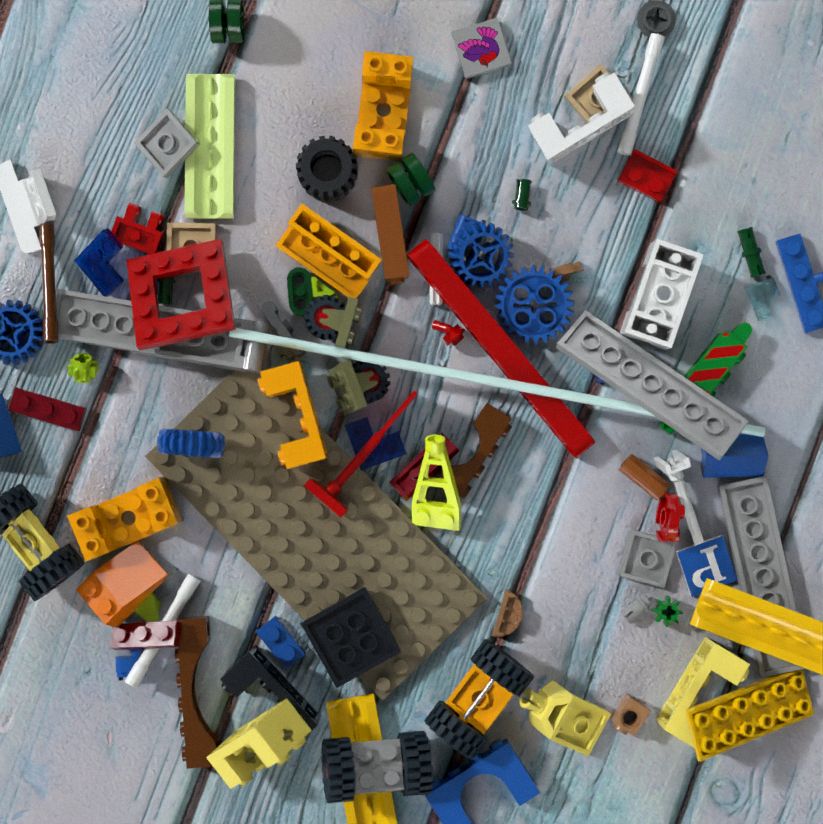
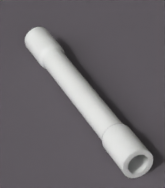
(651, 56)
(183, 595)

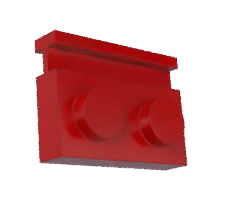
(647, 176)

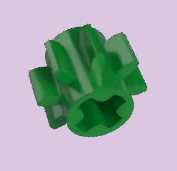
(671, 616)

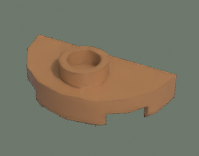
(566, 270)
(509, 615)

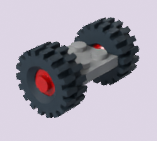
(376, 766)

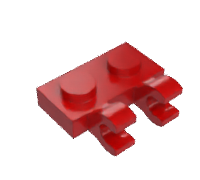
(138, 236)

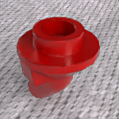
(453, 334)

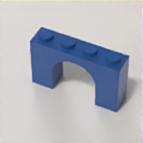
(498, 761)

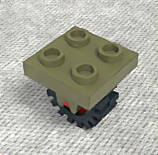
(331, 319)
(357, 385)

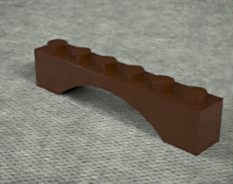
(198, 736)

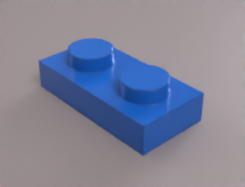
(280, 642)

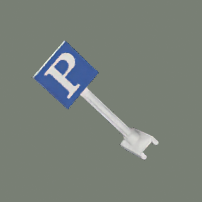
(703, 558)

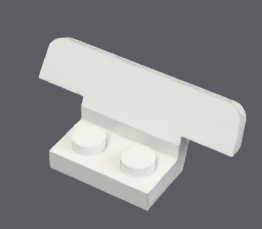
(26, 204)

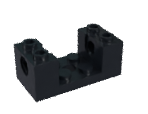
(255, 665)

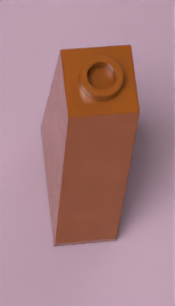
(390, 234)

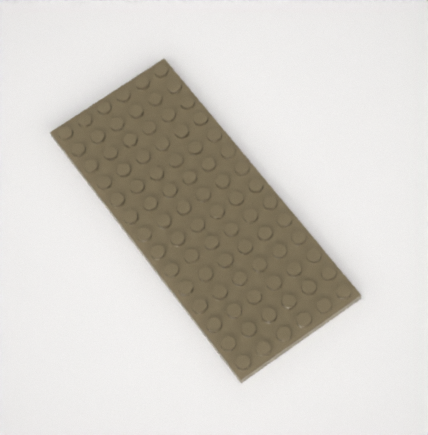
(301, 542)

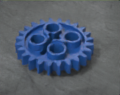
(532, 282)

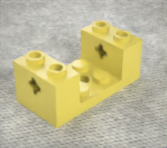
(696, 675)
(259, 744)

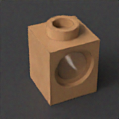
(629, 704)

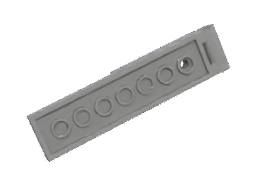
(110, 324)

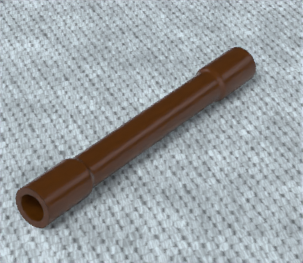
(47, 245)

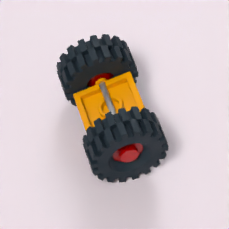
(478, 699)

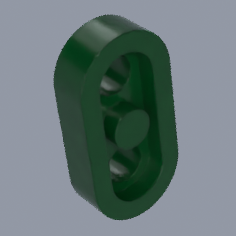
(299, 292)

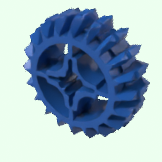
(489, 249)
(22, 328)
(191, 443)

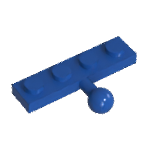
(802, 282)

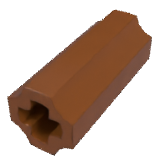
(644, 477)

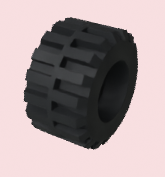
(327, 148)

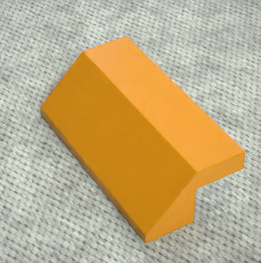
(328, 252)

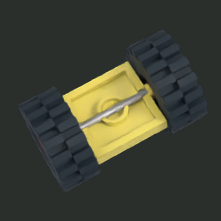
(34, 545)

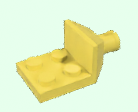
(565, 717)

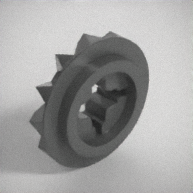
(665, 13)

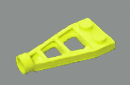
(434, 513)

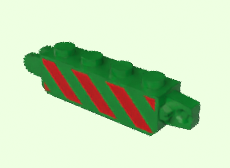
(716, 361)

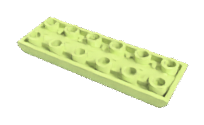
(212, 164)

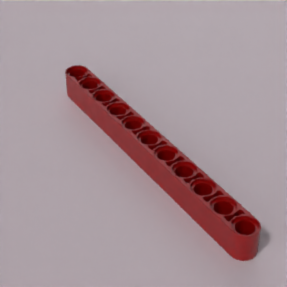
(498, 346)

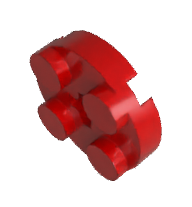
(668, 515)

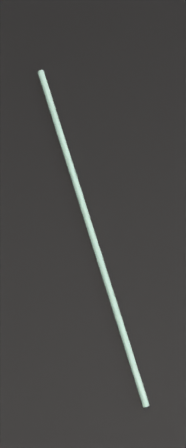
(453, 373)

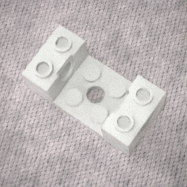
(616, 108)
(652, 319)

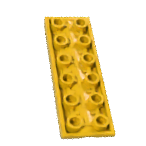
(760, 625)
(749, 713)
(359, 720)

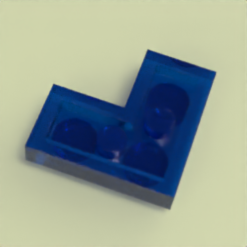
(95, 262)
(388, 449)

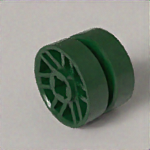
(226, 20)
(411, 180)

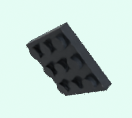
(350, 637)

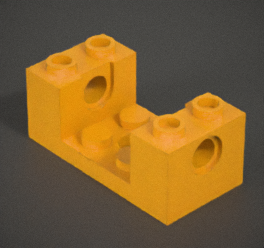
(384, 82)
(286, 380)
(102, 527)

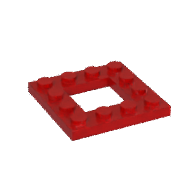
(215, 319)

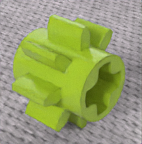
(83, 368)

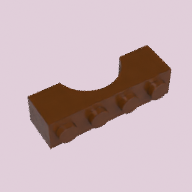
(490, 426)

